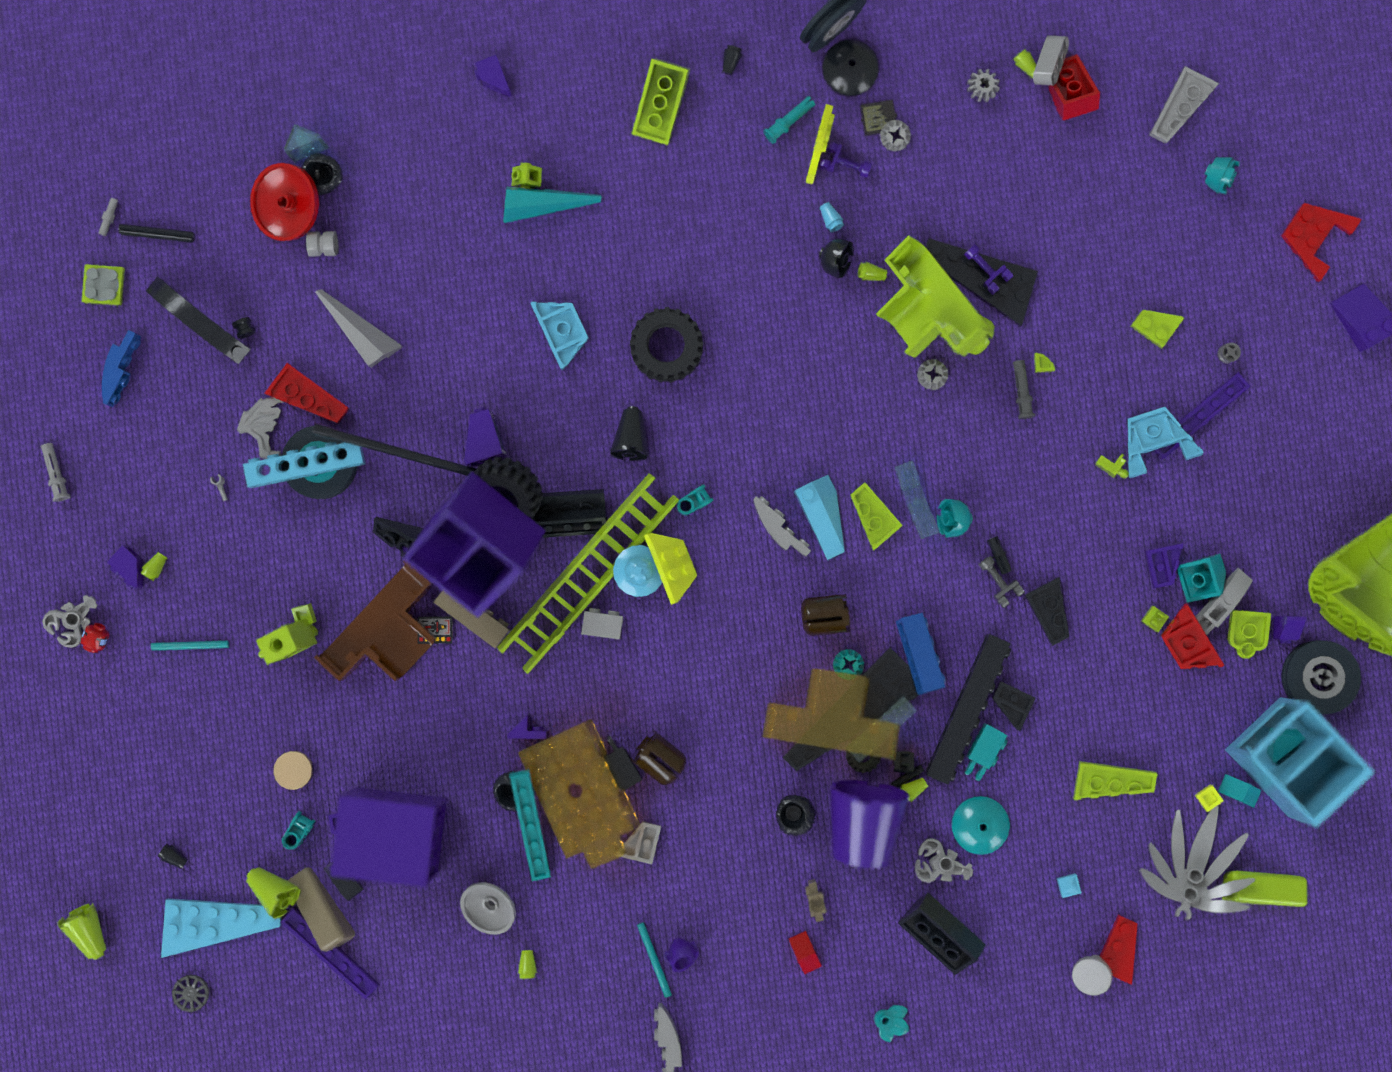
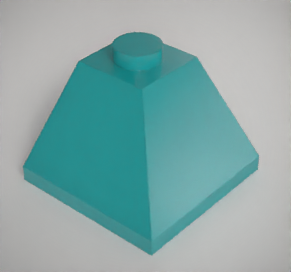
(1202, 578)

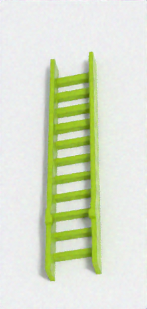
(529, 617)

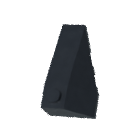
(396, 533)

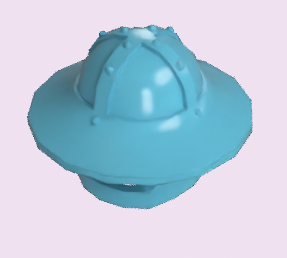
(636, 571)

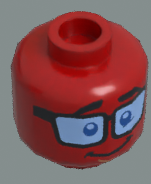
(94, 638)

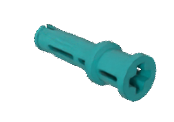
(782, 124)

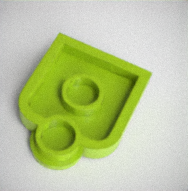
(1248, 631)

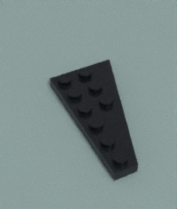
(1011, 297)

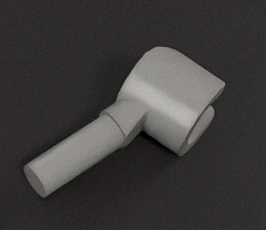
(219, 484)

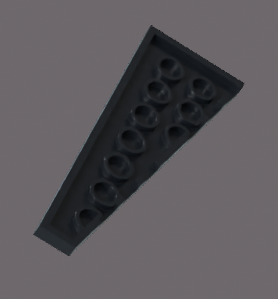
(888, 683)

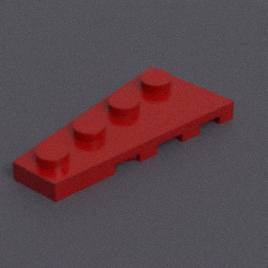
(303, 393)

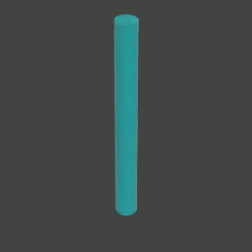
(189, 645)
(654, 959)

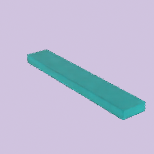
(530, 825)

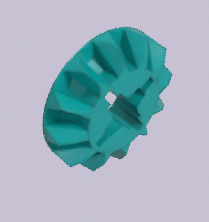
(849, 655)

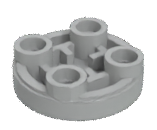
(1092, 975)

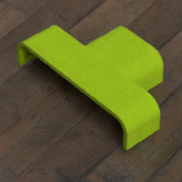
(929, 303)

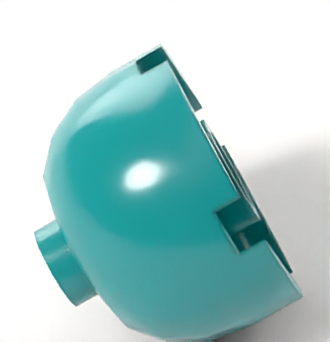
(954, 518)

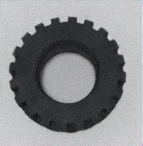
(515, 479)

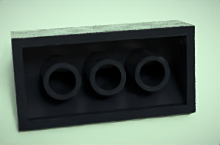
(942, 934)

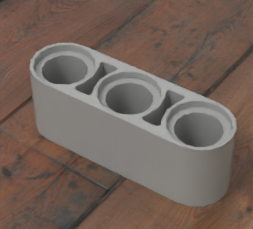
(1051, 60)

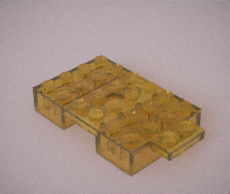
(600, 814)

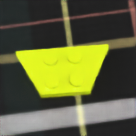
(672, 564)

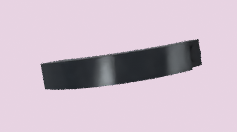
(197, 320)

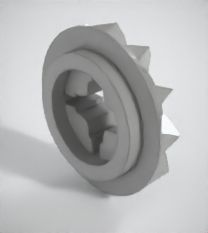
(886, 138)
(925, 379)

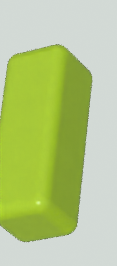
(1269, 889)

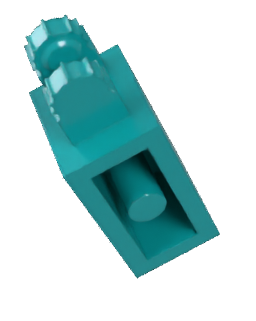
(985, 750)

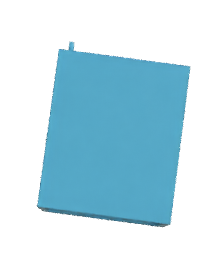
(1311, 776)

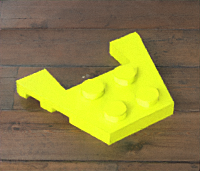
(821, 142)

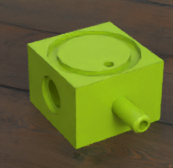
(286, 641)

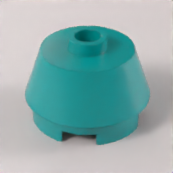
(1221, 174)

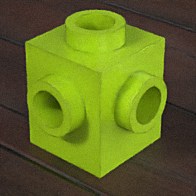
(526, 176)

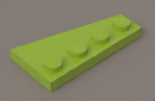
(1108, 780)

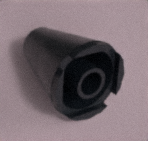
(630, 436)

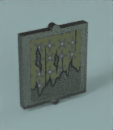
(876, 116)

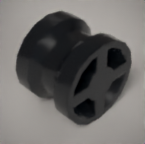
(243, 328)

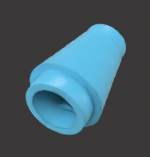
(831, 217)

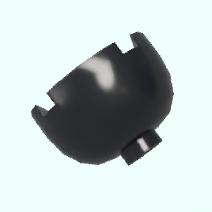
(836, 256)

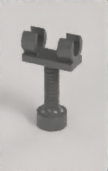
(987, 564)

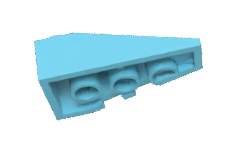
(822, 512)

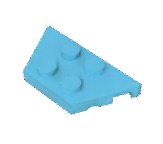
(561, 329)

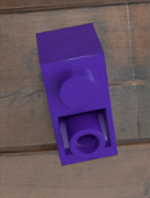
(128, 565)

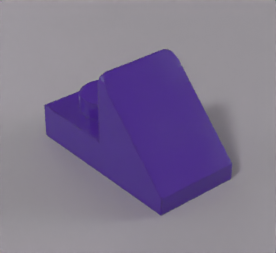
(522, 731)

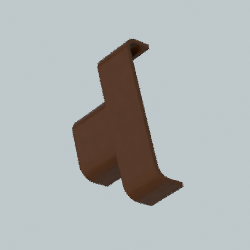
(383, 630)

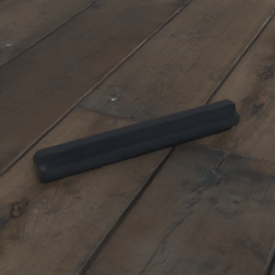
(156, 233)

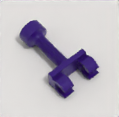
(829, 166)
(973, 253)

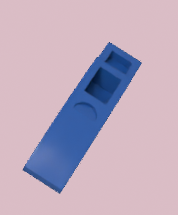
(114, 375)

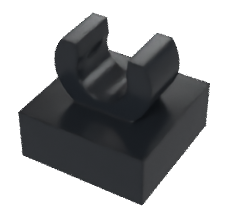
(904, 762)

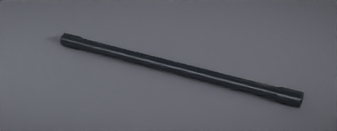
(330, 433)

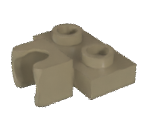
(815, 900)

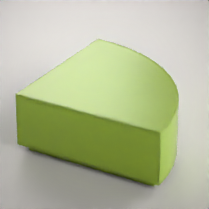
(1042, 363)

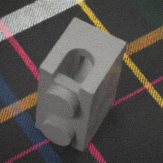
(602, 624)

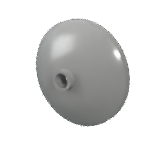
(487, 908)

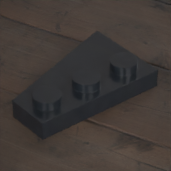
(1049, 610)

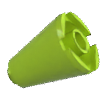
(272, 891)
(84, 931)

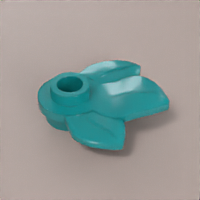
(894, 1023)

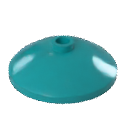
(967, 823)

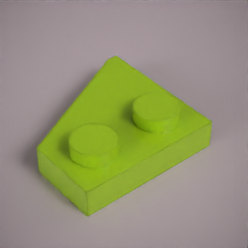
(1156, 326)

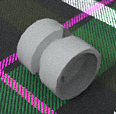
(325, 243)

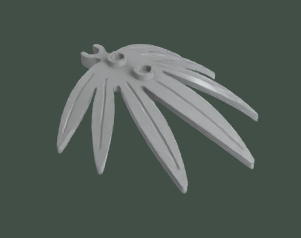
(1191, 883)

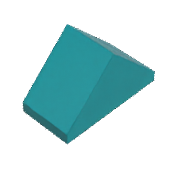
(1283, 743)
(1239, 790)

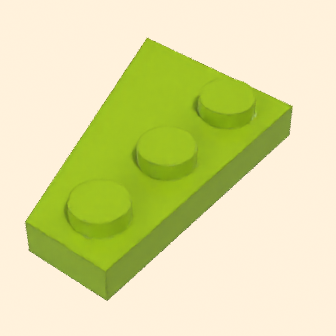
(874, 516)

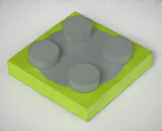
(103, 285)

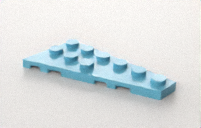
(205, 923)

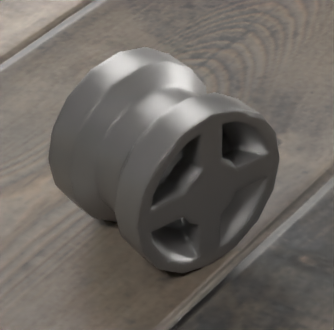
(1233, 351)

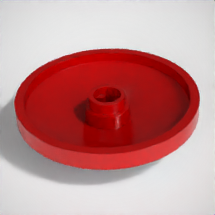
(284, 202)

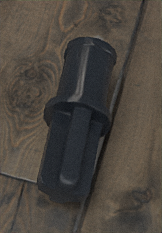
(999, 555)

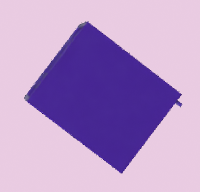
(475, 545)
(388, 837)

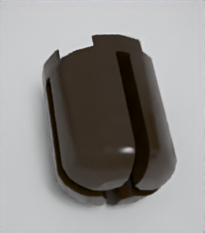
(825, 615)
(665, 752)

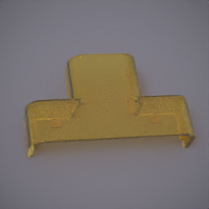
(833, 718)

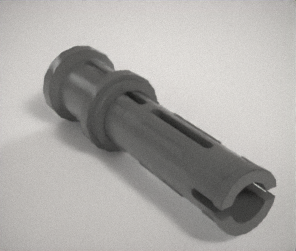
(1024, 399)

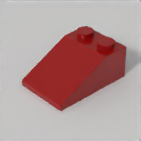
(1074, 90)

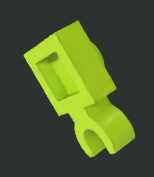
(305, 612)

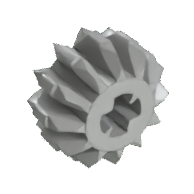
(986, 92)

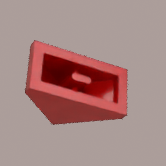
(804, 952)

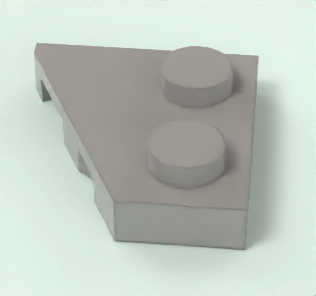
(642, 843)

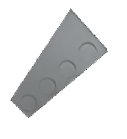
(1182, 102)

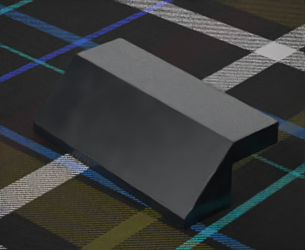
(571, 513)

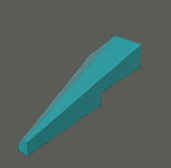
(528, 203)

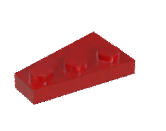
(1120, 949)

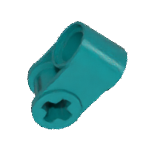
(695, 500)
(300, 828)

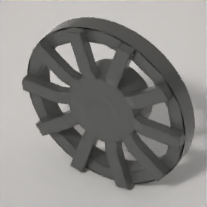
(190, 993)

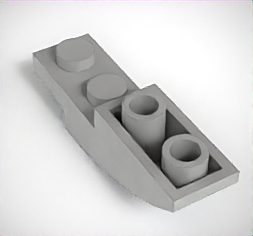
(772, 522)
(1221, 606)
(667, 1037)

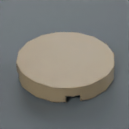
(293, 770)

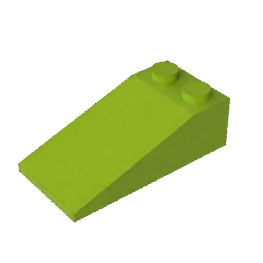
(660, 101)

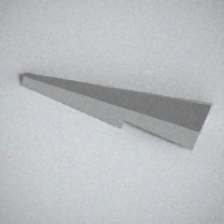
(367, 339)

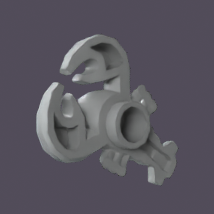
(71, 620)
(940, 863)

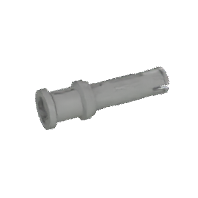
(59, 481)

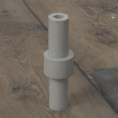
(108, 217)

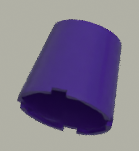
(865, 822)

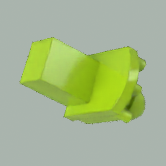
(1113, 468)

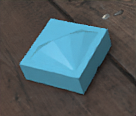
(1068, 885)

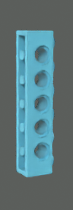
(254, 467)

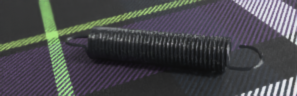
(908, 776)

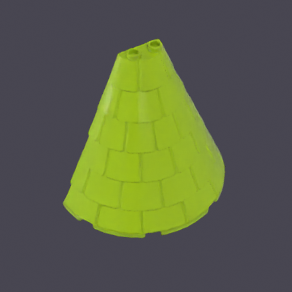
(1357, 587)

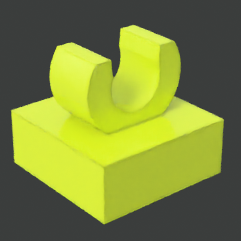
(1209, 798)

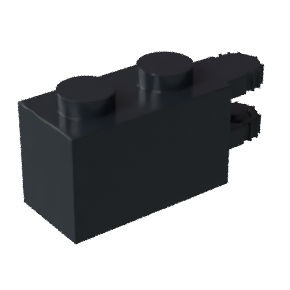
(621, 767)

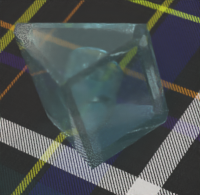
(303, 143)

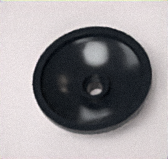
(849, 79)

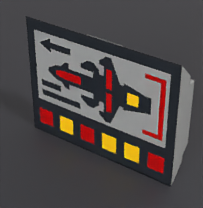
(440, 627)

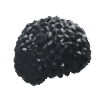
(324, 172)
(504, 793)
(795, 815)

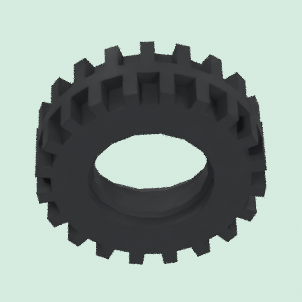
(666, 370)

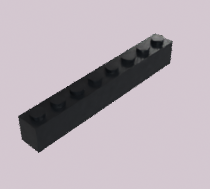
(967, 709)

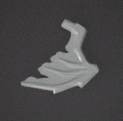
(259, 421)

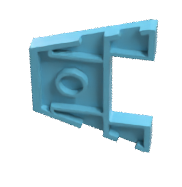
(1155, 431)

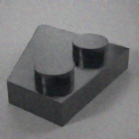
(1013, 703)

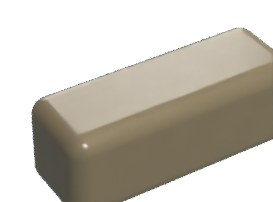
(321, 912)

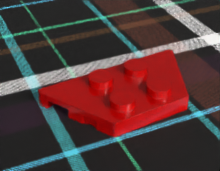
(1189, 641)

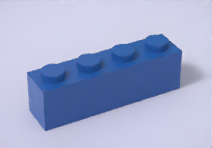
(920, 653)

